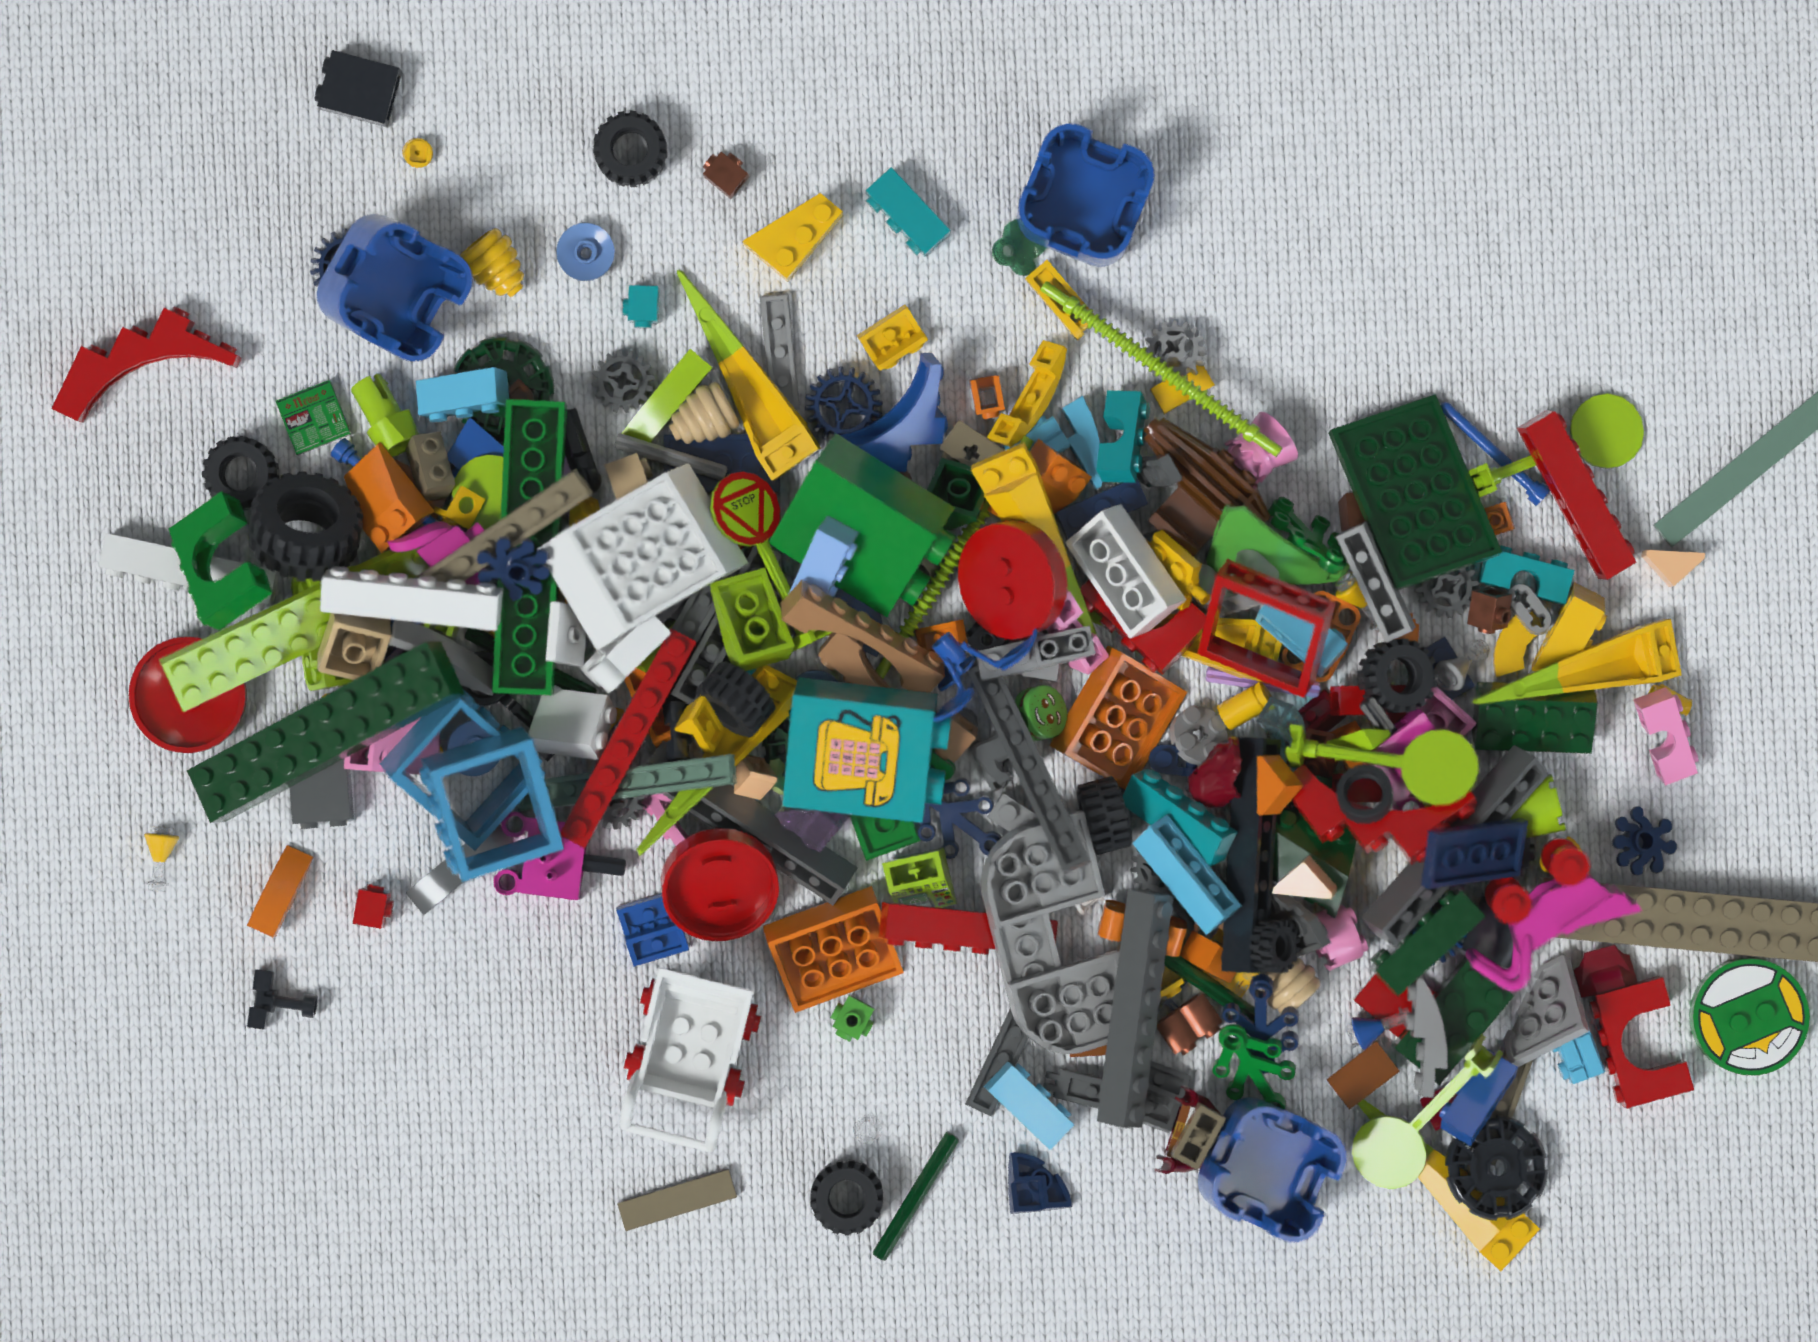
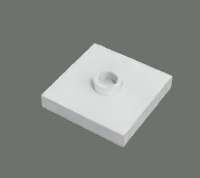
(565, 636)

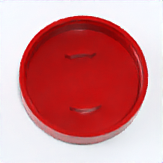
(1012, 579)
(719, 884)

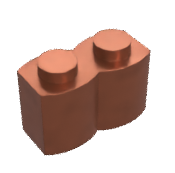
(1189, 1023)

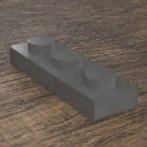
(1158, 471)

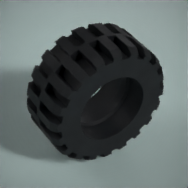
(305, 499)

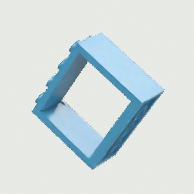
(473, 755)
(498, 803)

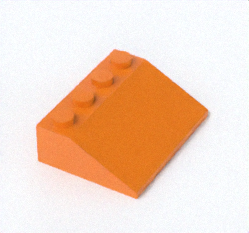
(1118, 717)
(831, 949)

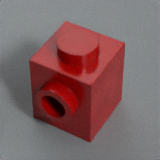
(373, 907)

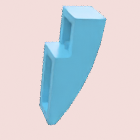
(1086, 438)

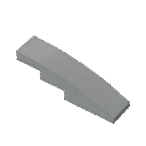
(469, 667)

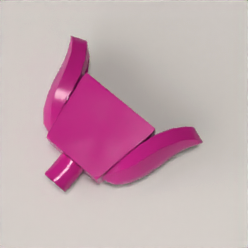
(436, 542)

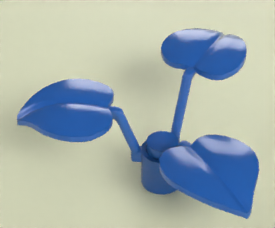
(957, 664)

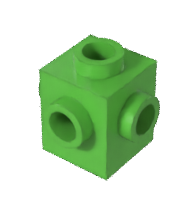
(852, 1007)

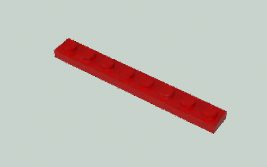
(627, 738)

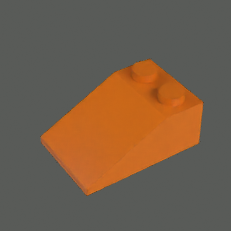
(1060, 476)
(387, 498)

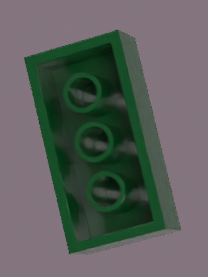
(1535, 723)
(1427, 941)
(1467, 1008)

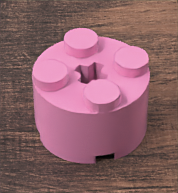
(1345, 941)

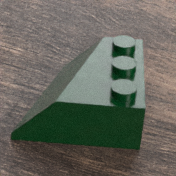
(1297, 841)

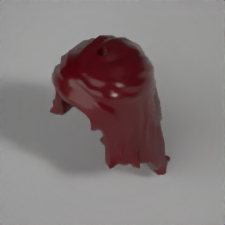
(1214, 778)

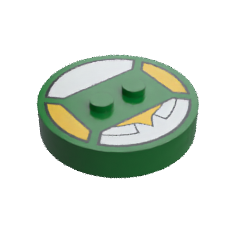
(1749, 1016)

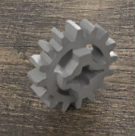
(1180, 340)

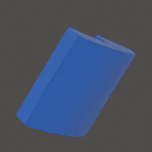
(650, 930)

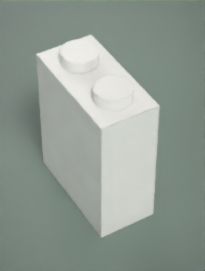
(572, 724)

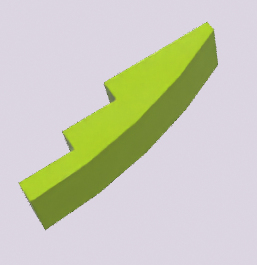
(667, 398)

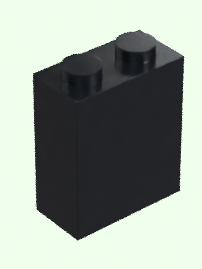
(358, 88)

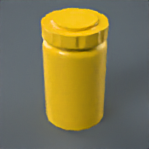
(1244, 705)

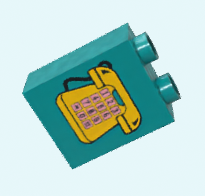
(863, 750)

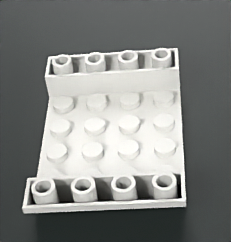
(641, 555)

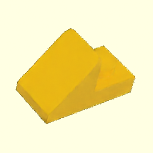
(702, 723)

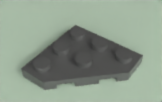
(1310, 930)

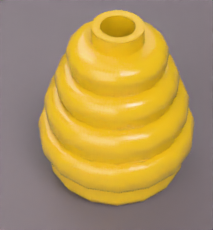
(494, 263)

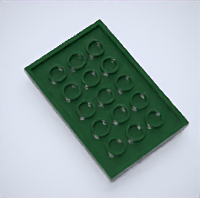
(1415, 492)

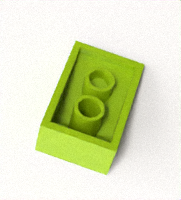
(751, 620)

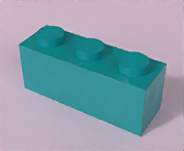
(906, 213)

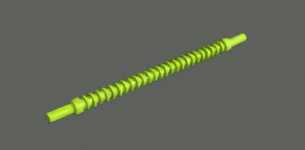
(1250, 432)
(940, 578)

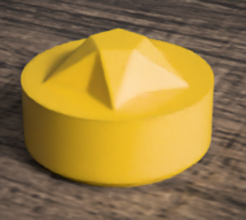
(417, 152)

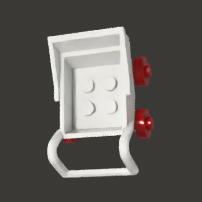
(691, 1040)

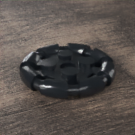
(1493, 1186)

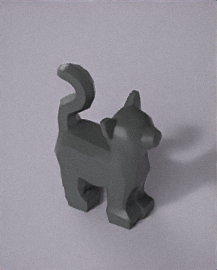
(989, 755)

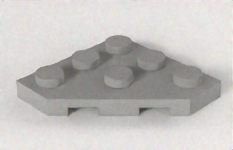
(1548, 1014)

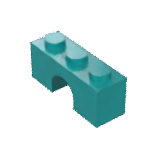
(1122, 458)
(1551, 579)

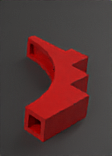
(171, 338)
(1406, 828)

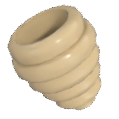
(704, 416)
(1293, 987)

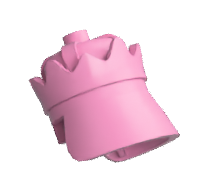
(1256, 458)

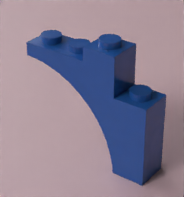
(910, 422)

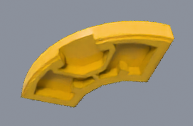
(1512, 645)

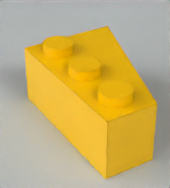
(794, 237)
(1573, 627)

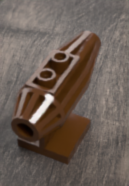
(1206, 486)

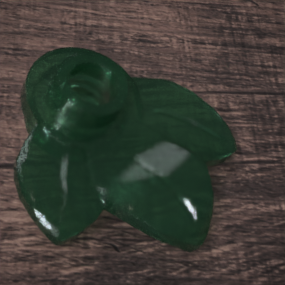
(1022, 250)

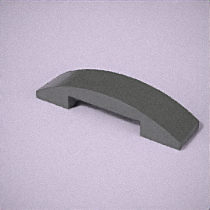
(442, 882)

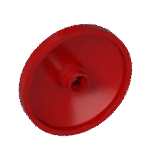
(161, 716)

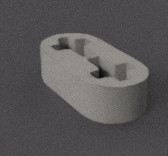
(1534, 605)

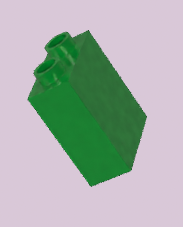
(893, 519)

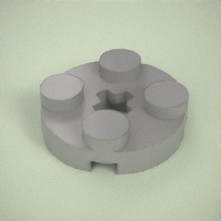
(1195, 719)

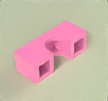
(1068, 620)
(1675, 757)

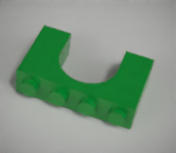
(195, 543)

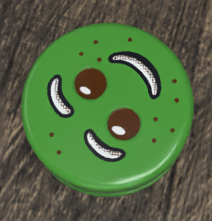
(1042, 711)

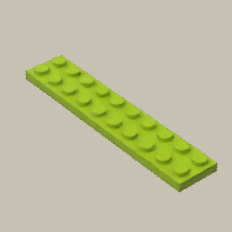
(264, 638)

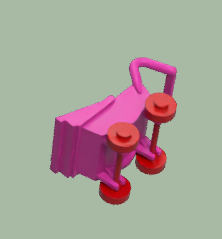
(1551, 908)

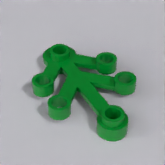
(1302, 537)
(1251, 1064)

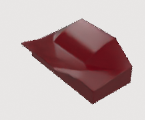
(1604, 971)

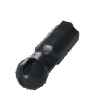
(579, 452)

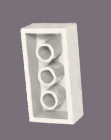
(1125, 571)

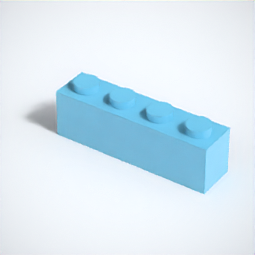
(1186, 874)

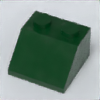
(959, 488)

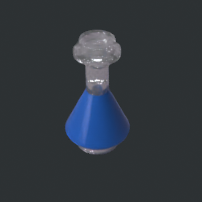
(1366, 1030)

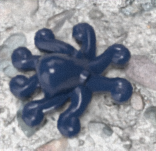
(515, 566)
(1643, 842)

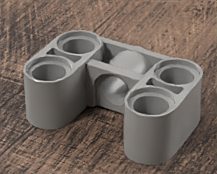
(1233, 601)

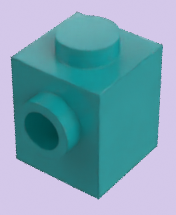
(642, 306)

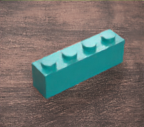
(1154, 798)

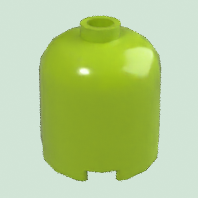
(1541, 811)

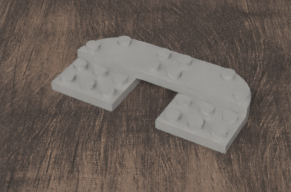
(1020, 884)

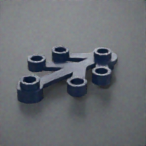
(951, 814)
(1260, 1028)

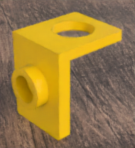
(453, 514)

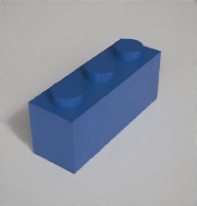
(1477, 1102)

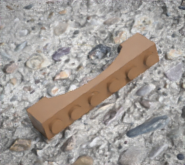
(813, 609)
(850, 660)

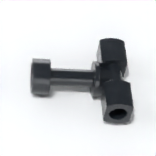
(678, 745)
(267, 1000)

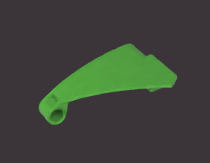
(1242, 530)

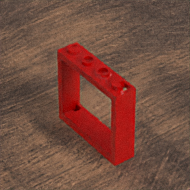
(1278, 596)

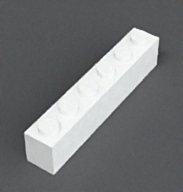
(162, 563)
(411, 599)

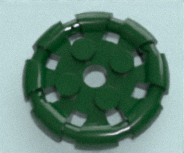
(524, 355)

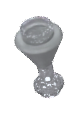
(1454, 671)

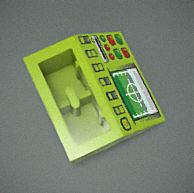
(920, 879)

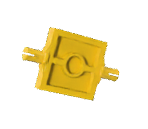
(1181, 567)

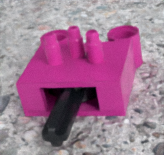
(1402, 734)
(558, 872)

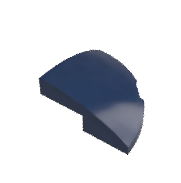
(1034, 1187)

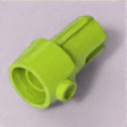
(387, 421)

